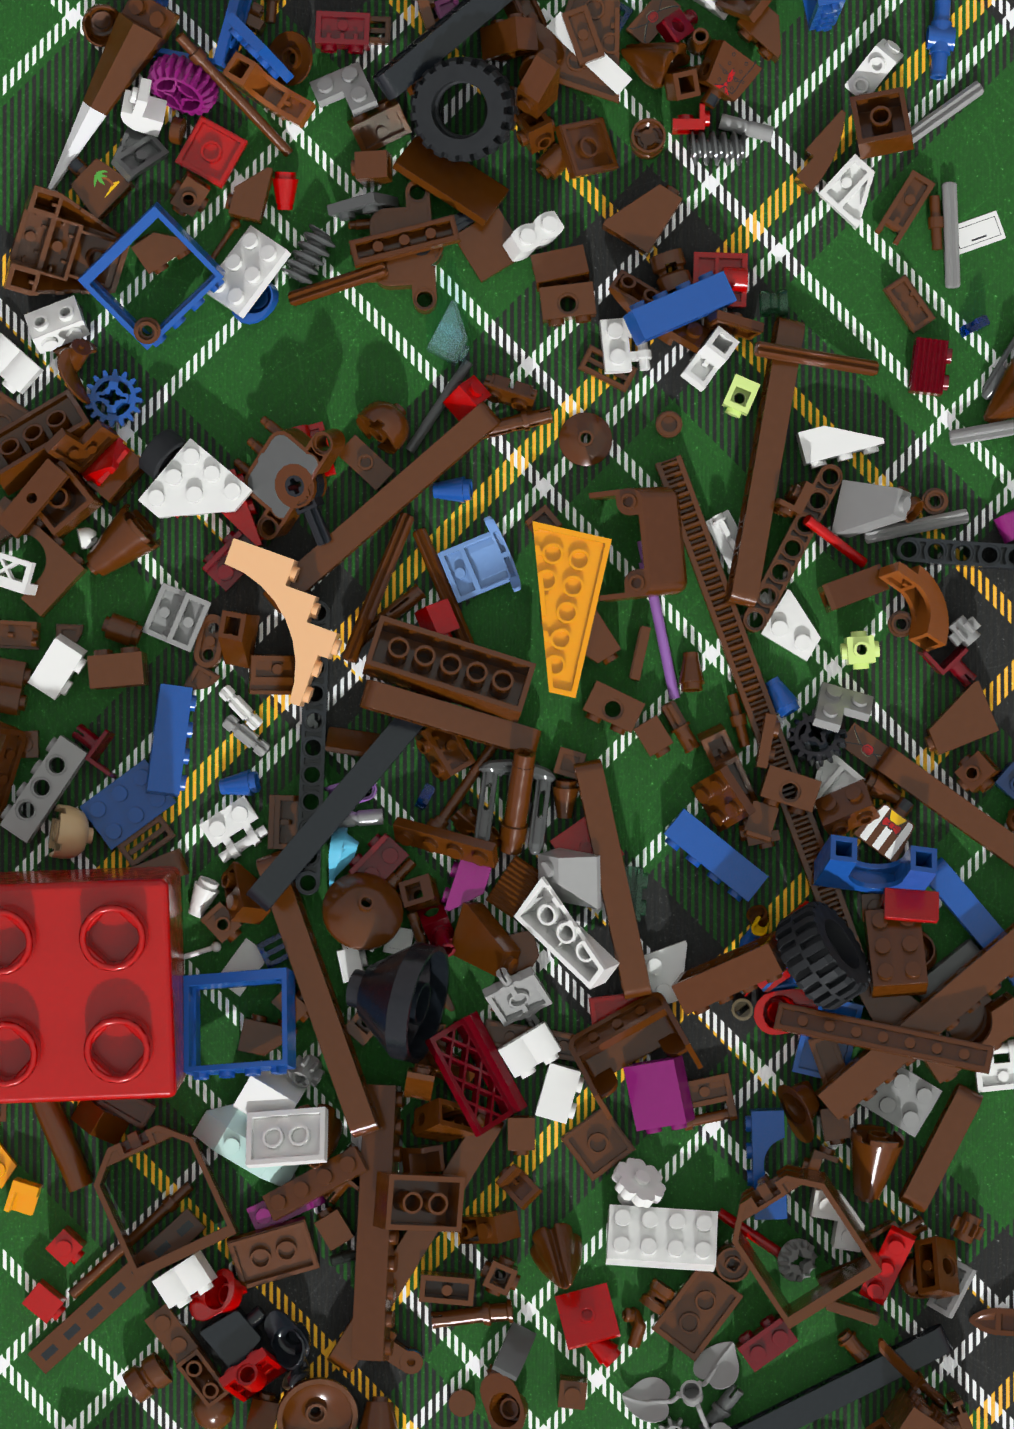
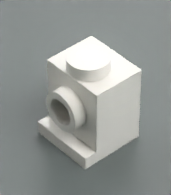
(350, 960)

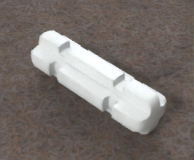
(240, 707)

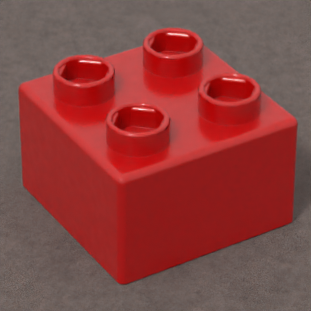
(91, 984)

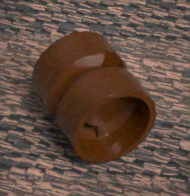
(647, 138)
(665, 260)
(730, 1263)
(150, 1375)

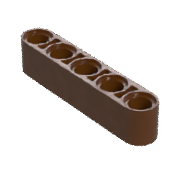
(940, 1148)

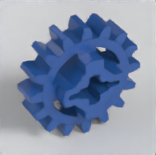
(114, 386)

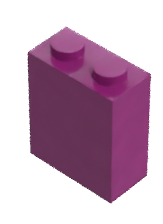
(659, 1094)

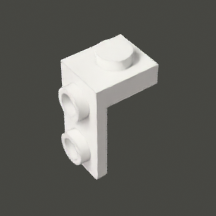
(874, 68)

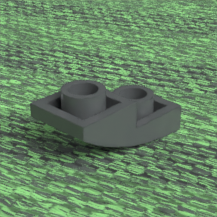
(514, 1351)

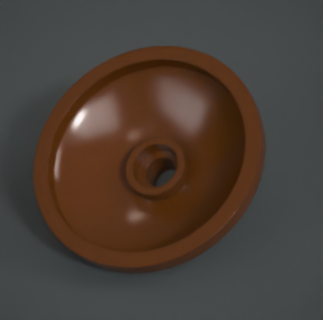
(359, 925)
(335, 1402)

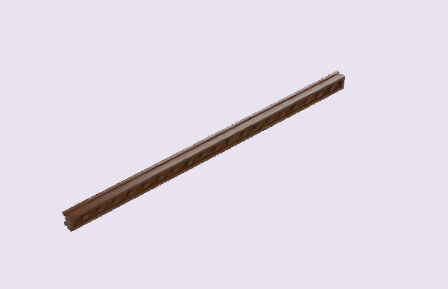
(745, 669)

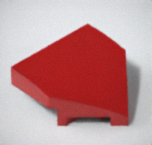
(106, 463)

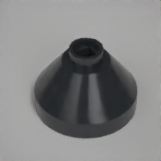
(403, 999)

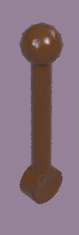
(235, 224)

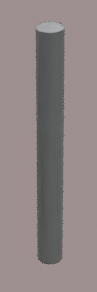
(438, 407)

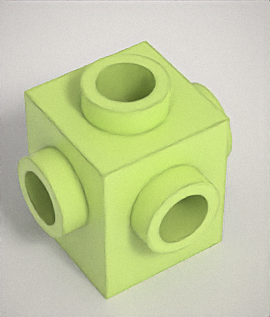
(849, 650)

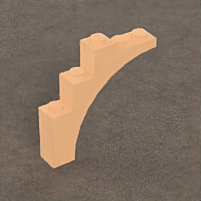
(310, 641)

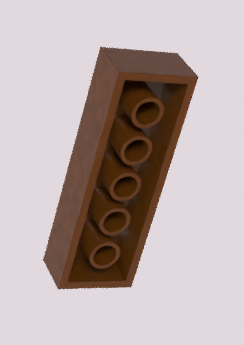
(449, 668)

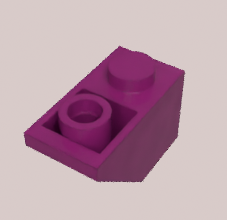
(468, 883)

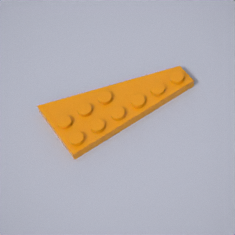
(569, 587)

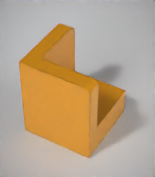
(23, 1196)

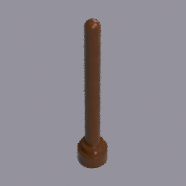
(441, 820)

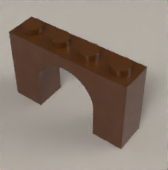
(61, 567)

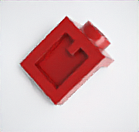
(685, 123)

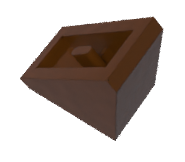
(99, 1121)

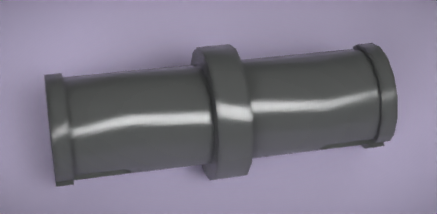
(722, 1407)

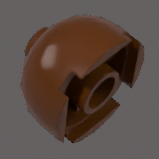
(385, 423)

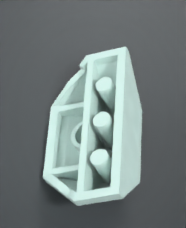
(225, 1133)

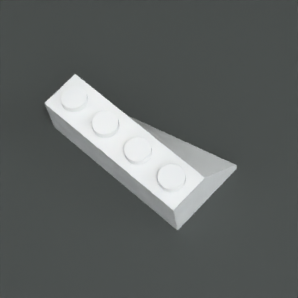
(557, 930)

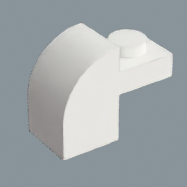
(143, 111)
(709, 358)

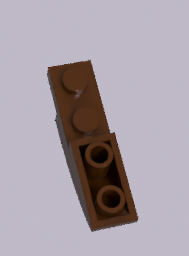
(630, 290)
(419, 1082)
(188, 1354)

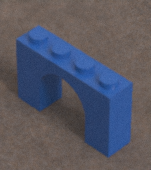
(839, 868)

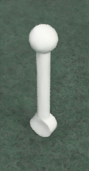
(215, 947)

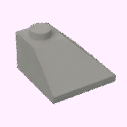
(572, 876)

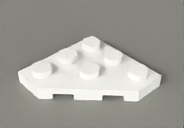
(194, 486)

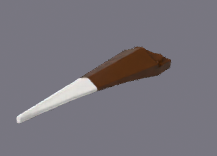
(131, 45)

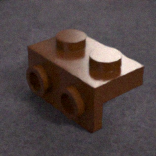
(847, 808)

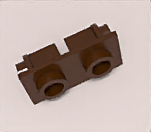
(519, 398)
(465, 821)

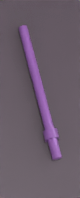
(662, 640)

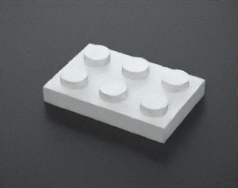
(249, 271)
(287, 1137)

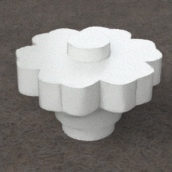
(638, 1183)

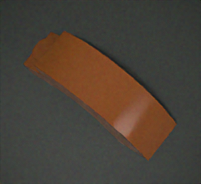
(266, 91)
(926, 603)

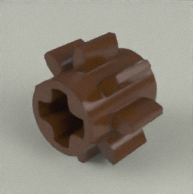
(967, 1227)

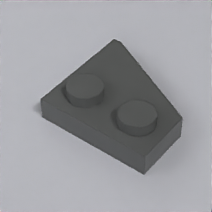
(137, 154)
(362, 204)

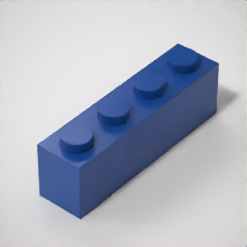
(679, 308)
(169, 740)
(715, 855)

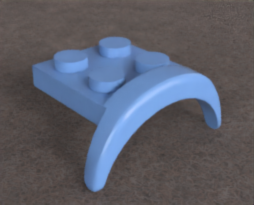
(480, 564)

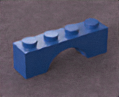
(765, 1129)

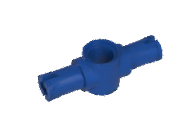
(940, 39)

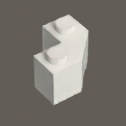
(822, 1208)

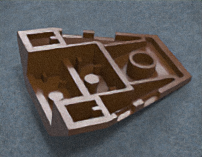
(57, 245)

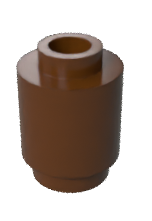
(551, 162)
(122, 630)

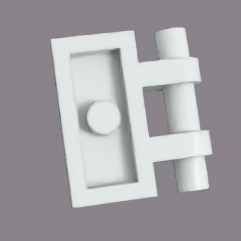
(616, 348)
(230, 821)
(1001, 1073)

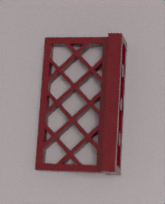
(488, 1065)

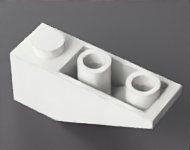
(829, 443)

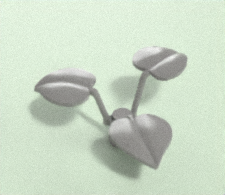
(651, 1395)

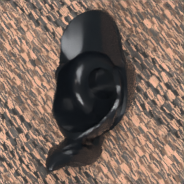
(290, 1344)

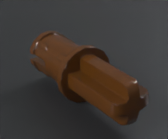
(679, 726)

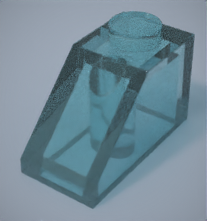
(450, 337)

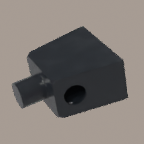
(235, 1334)

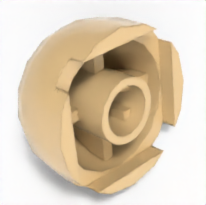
(69, 832)

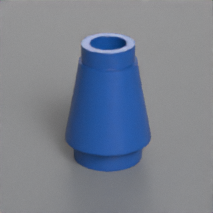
(454, 489)
(781, 697)
(242, 783)

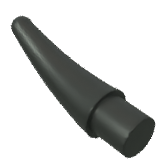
(343, 1257)

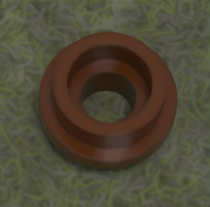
(143, 337)
(943, 501)
(892, 623)

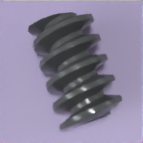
(717, 148)
(309, 255)

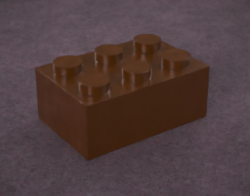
(895, 956)
(419, 1201)

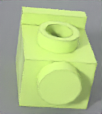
(747, 389)

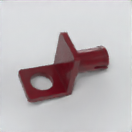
(677, 25)
(952, 663)
(95, 745)
(438, 928)

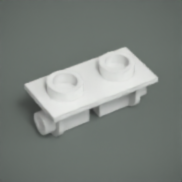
(724, 532)

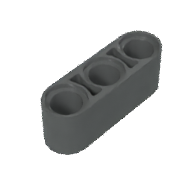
(950, 965)

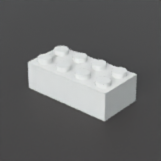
(661, 1238)

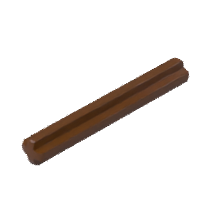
(338, 283)

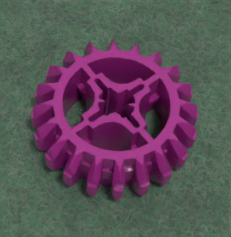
(182, 84)

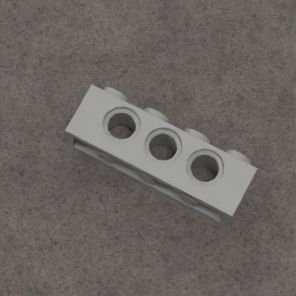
(12, 816)

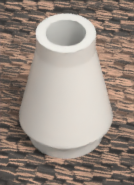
(203, 894)

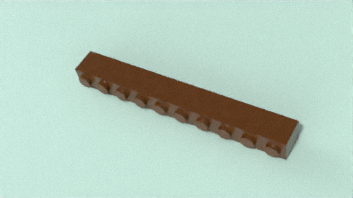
(933, 1015)
(374, 1245)

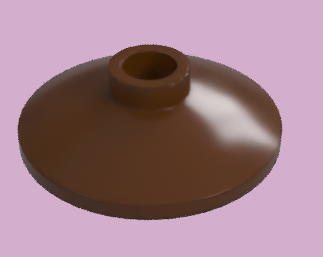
(286, 48)
(585, 453)

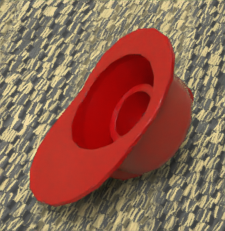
(767, 1006)
(221, 1298)

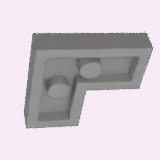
(347, 84)
(838, 701)

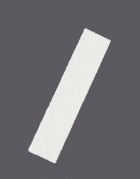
(604, 68)

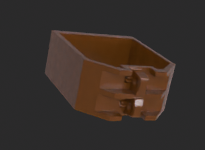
(135, 1144)
(770, 1191)

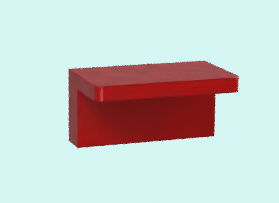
(910, 905)

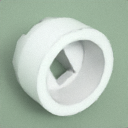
(86, 537)

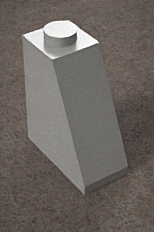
(868, 507)

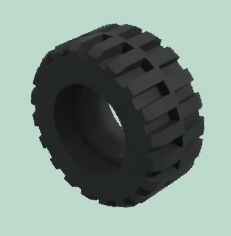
(428, 117)
(822, 955)

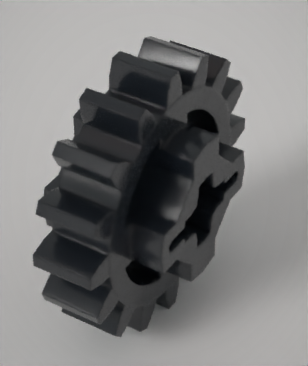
(809, 747)

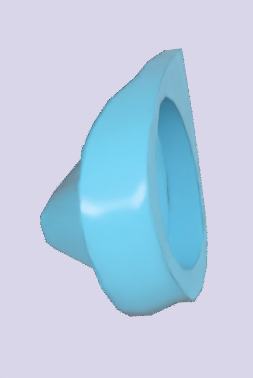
(341, 852)

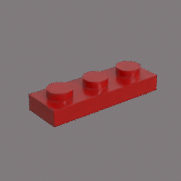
(893, 1255)

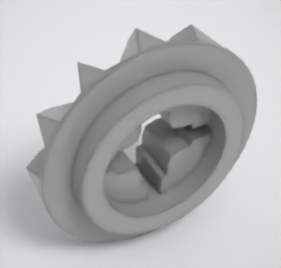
(789, 1253)

